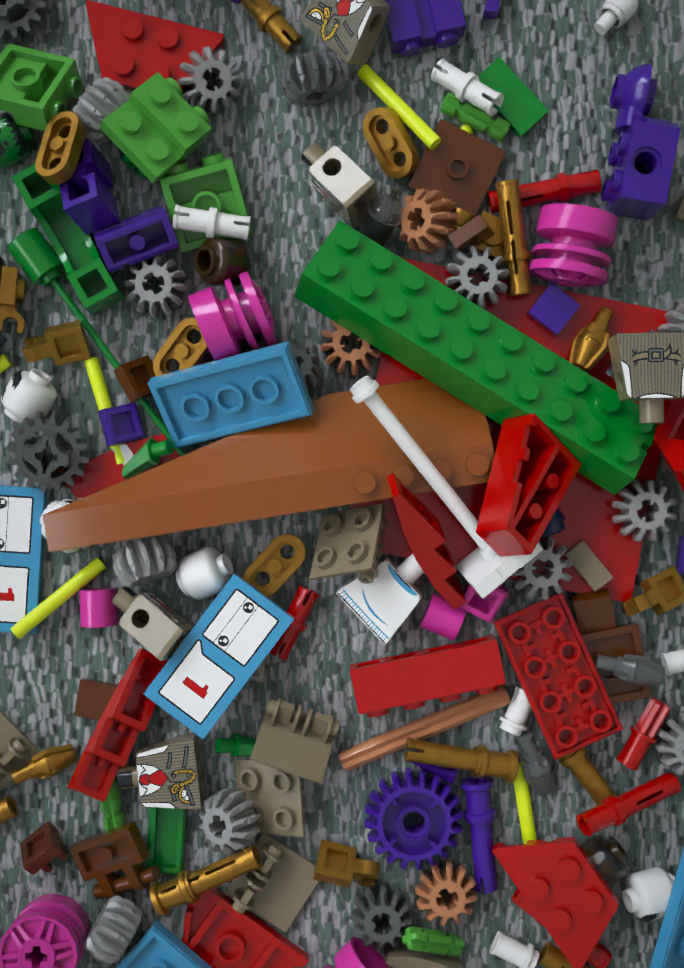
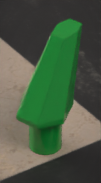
(147, 456)
(236, 745)

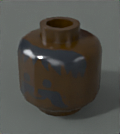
(222, 259)
(606, 857)

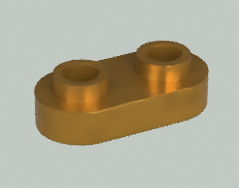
(390, 144)
(60, 148)
(180, 347)
(275, 564)

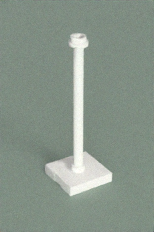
(483, 566)

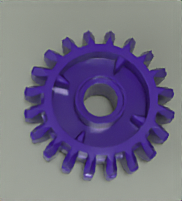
(418, 840)

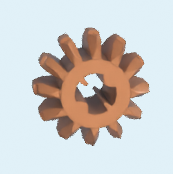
(427, 221)
(347, 358)
(436, 903)

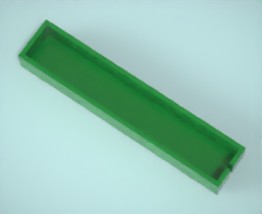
(473, 353)

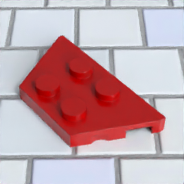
(139, 45)
(562, 892)
(236, 939)

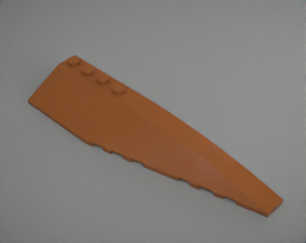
(287, 468)

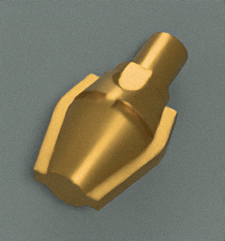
(591, 341)
(46, 764)

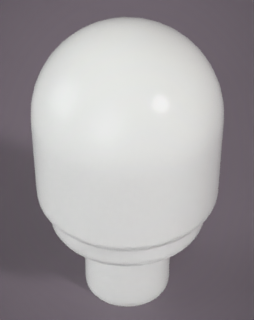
(615, 14)

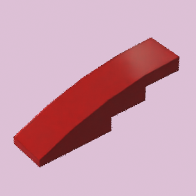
(426, 542)
(117, 728)

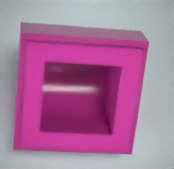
(97, 607)
(486, 607)
(442, 618)

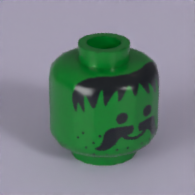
(13, 141)

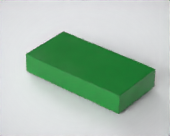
(519, 103)
(167, 839)

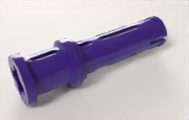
(480, 817)

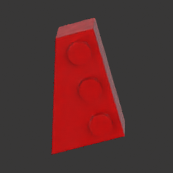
(524, 485)

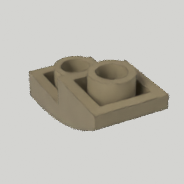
(405, 958)

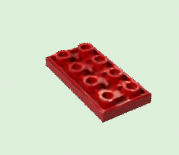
(557, 675)

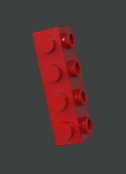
(427, 675)

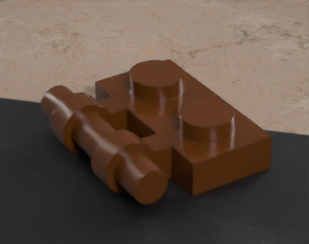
(112, 851)

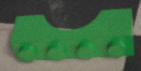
(76, 250)

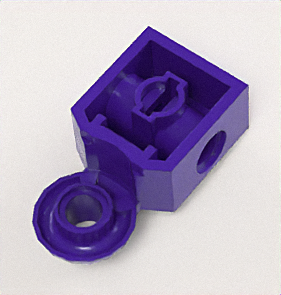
(644, 149)

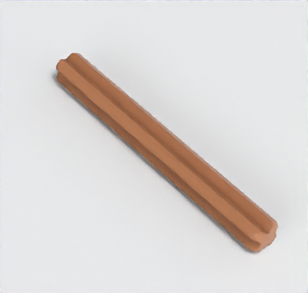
(423, 728)

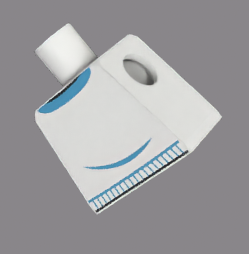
(386, 600)

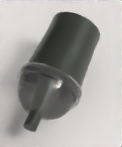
(382, 217)

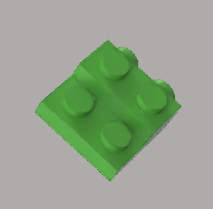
(36, 85)
(157, 127)
(203, 187)

